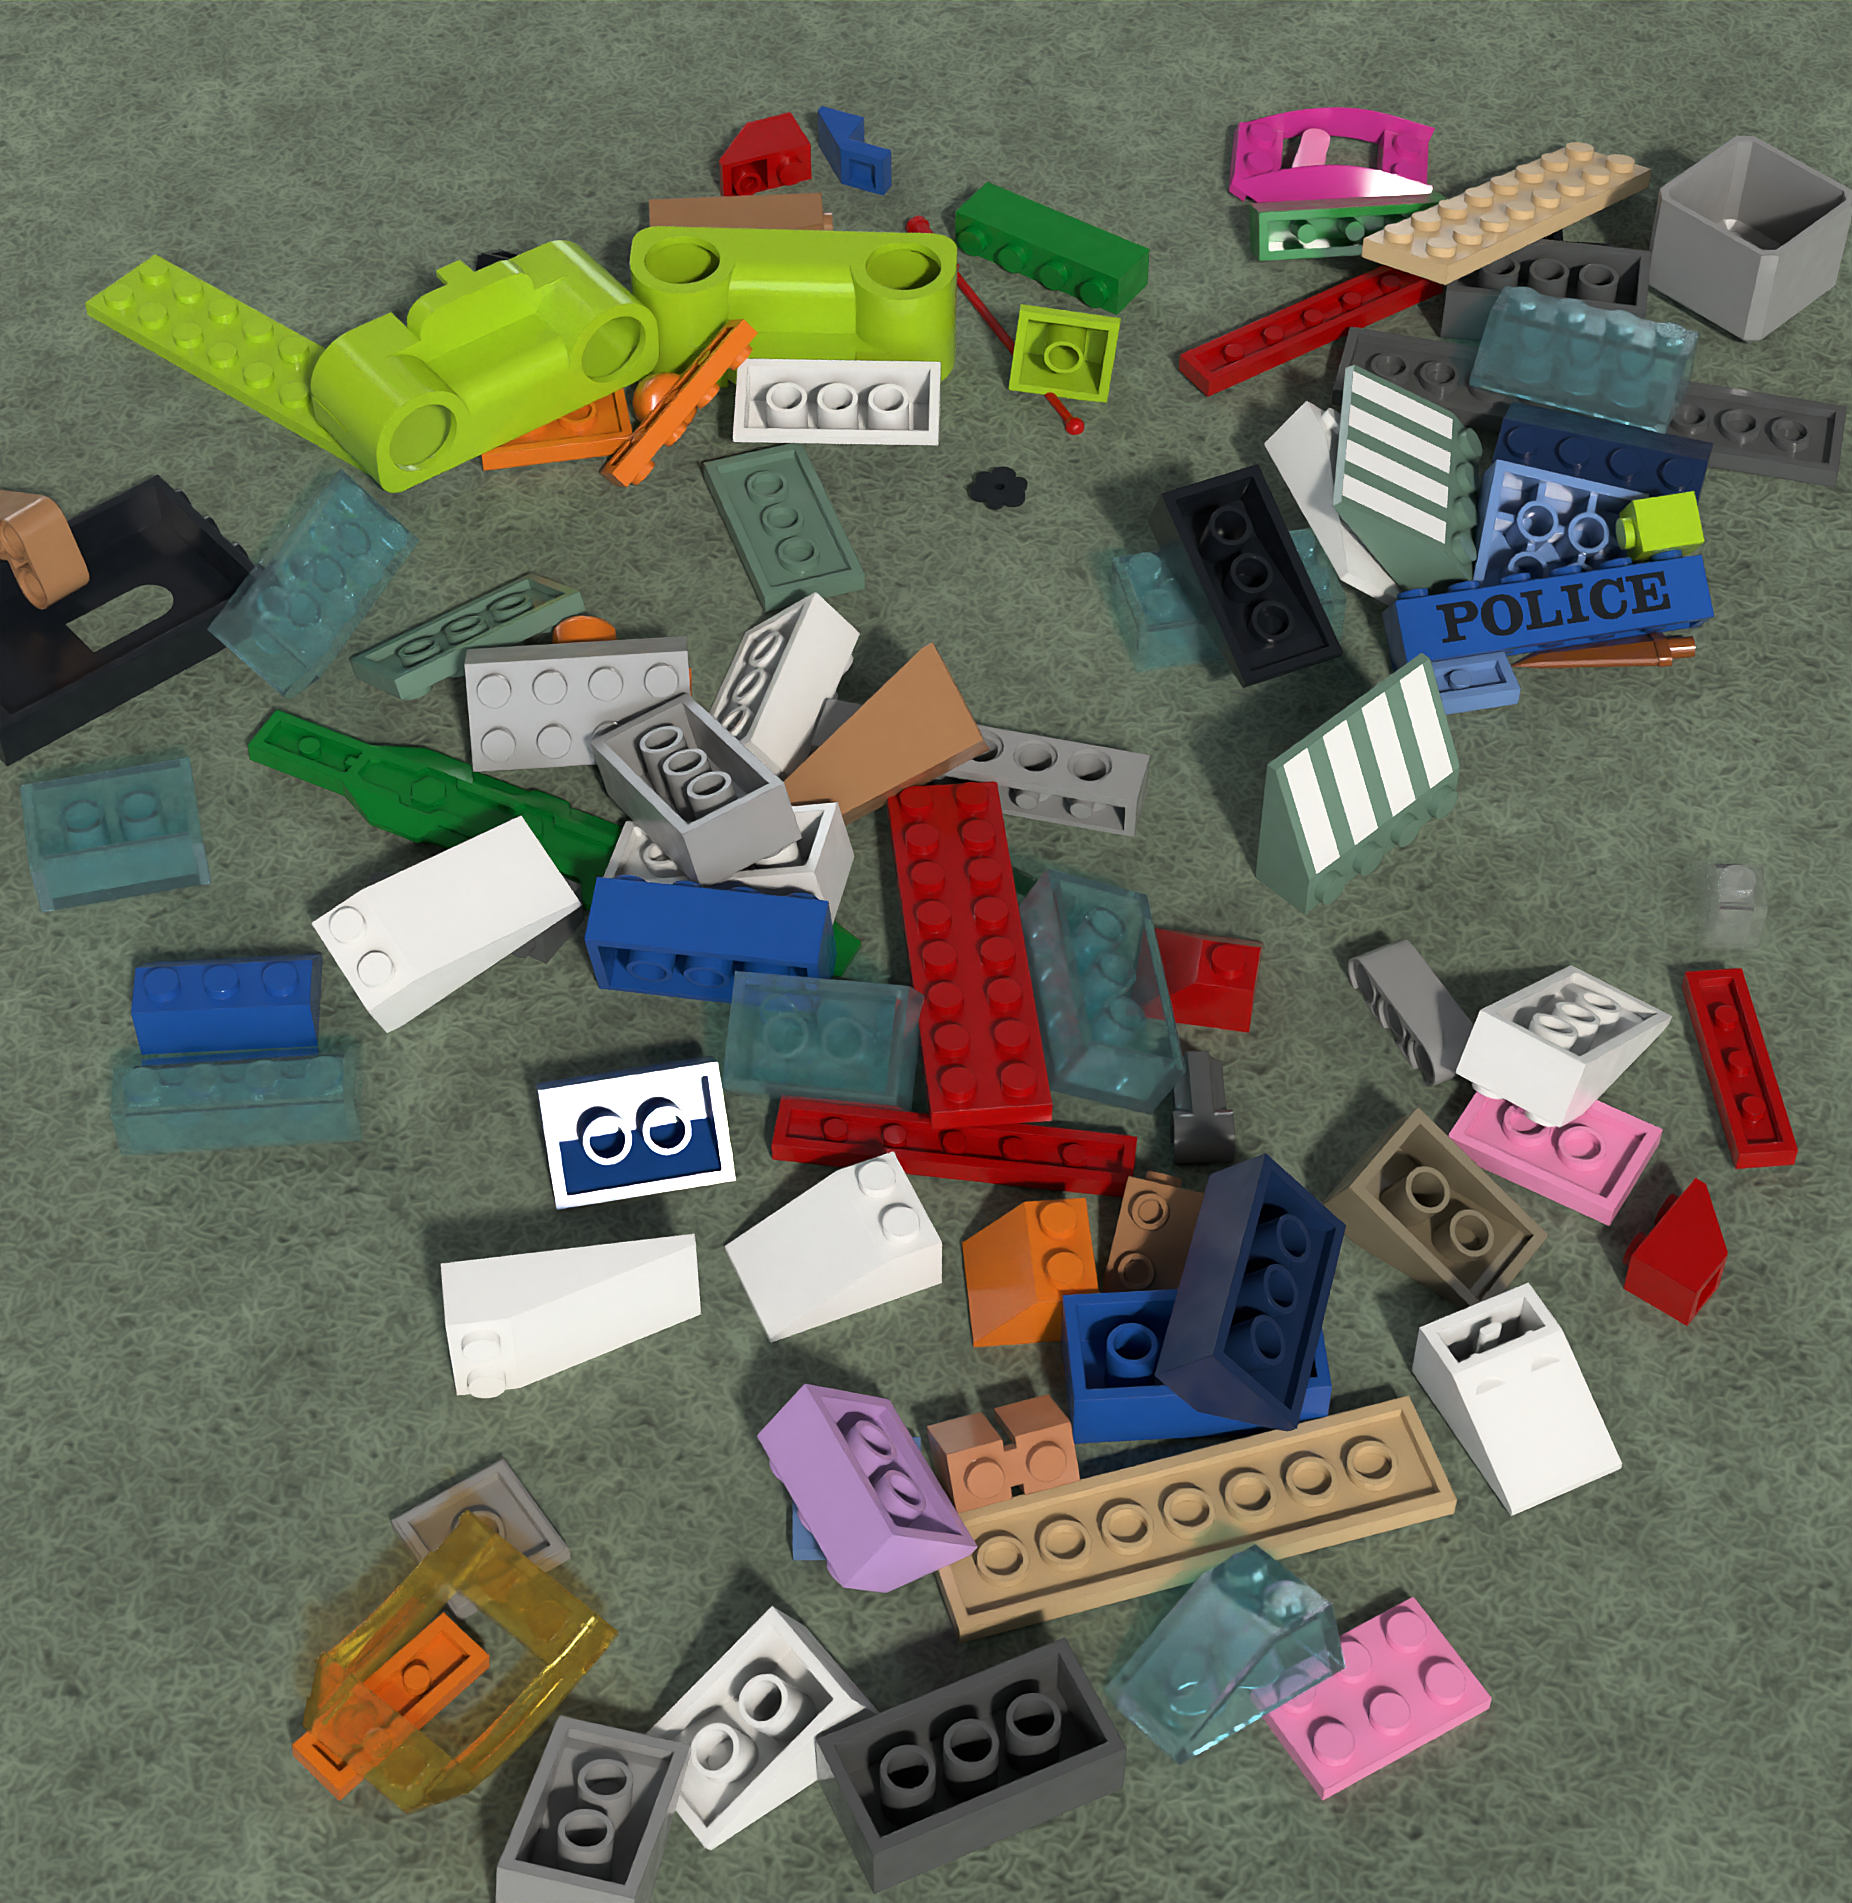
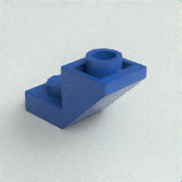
(849, 157)

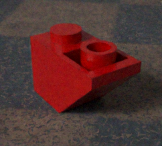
(765, 157)
(1680, 1258)

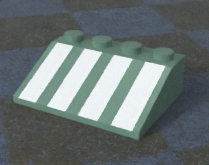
(1407, 482)
(1357, 788)

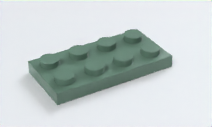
(783, 525)
(439, 647)

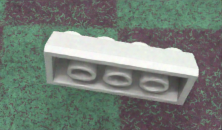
(838, 402)
(784, 680)

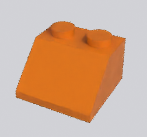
(1024, 1268)

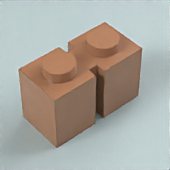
(981, 1471)

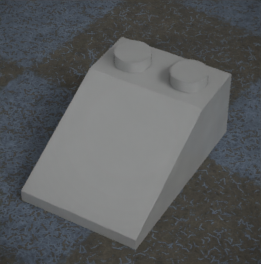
(593, 1817)

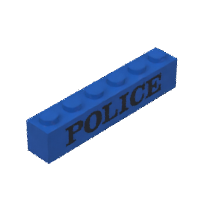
(1550, 611)

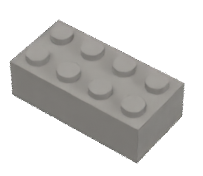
(552, 699)
(696, 791)

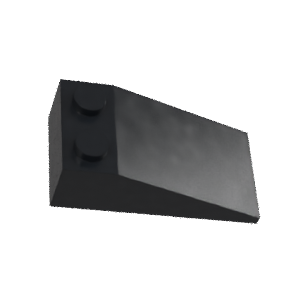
(1243, 575)

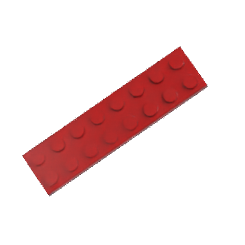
(967, 957)

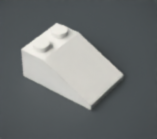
(838, 1249)
(757, 1726)

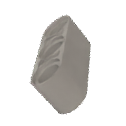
(1415, 1006)

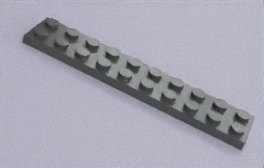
(1748, 428)

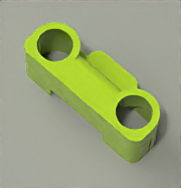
(801, 293)
(481, 362)

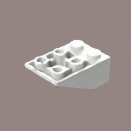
(1515, 1398)

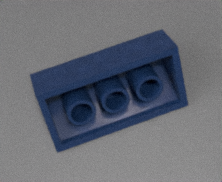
(1603, 451)
(1252, 1297)

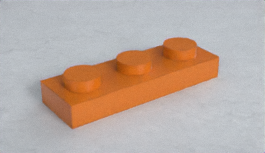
(415, 1684)

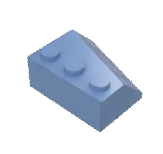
(1544, 522)

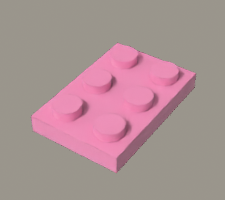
(1580, 1165)
(1391, 1698)

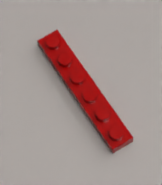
(1303, 327)
(986, 1154)

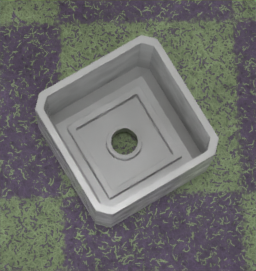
(1748, 237)

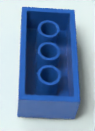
(694, 937)
(1111, 1365)

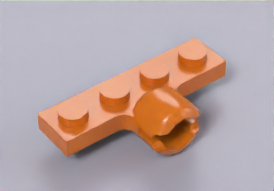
(671, 400)

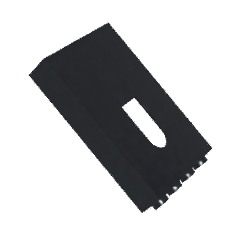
(130, 541)

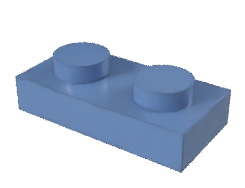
(1476, 682)

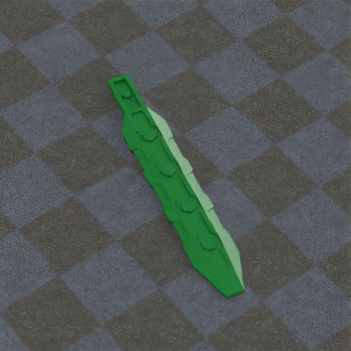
(447, 803)

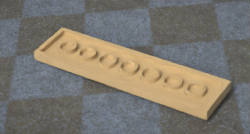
(1506, 213)
(1190, 1513)

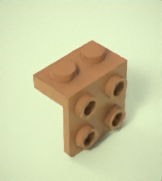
(1152, 1234)

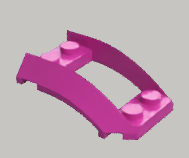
(1259, 147)

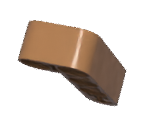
(40, 548)

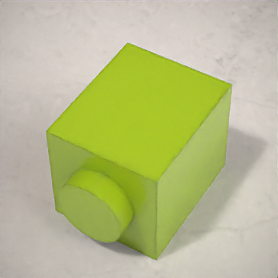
(1660, 526)

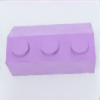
(863, 1489)

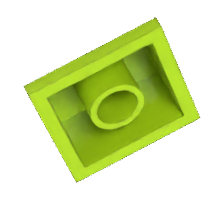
(1064, 353)

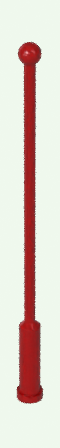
(1073, 425)

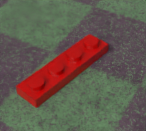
(1739, 1069)

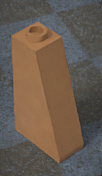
(752, 212)
(894, 741)

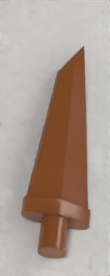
(1632, 651)

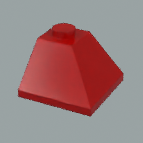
(1210, 978)

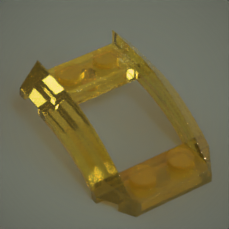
(510, 1593)

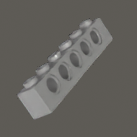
(1043, 775)

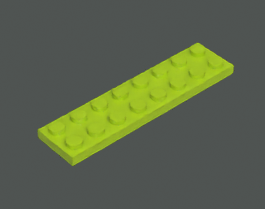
(219, 343)

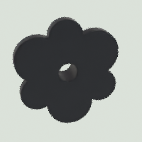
(999, 488)

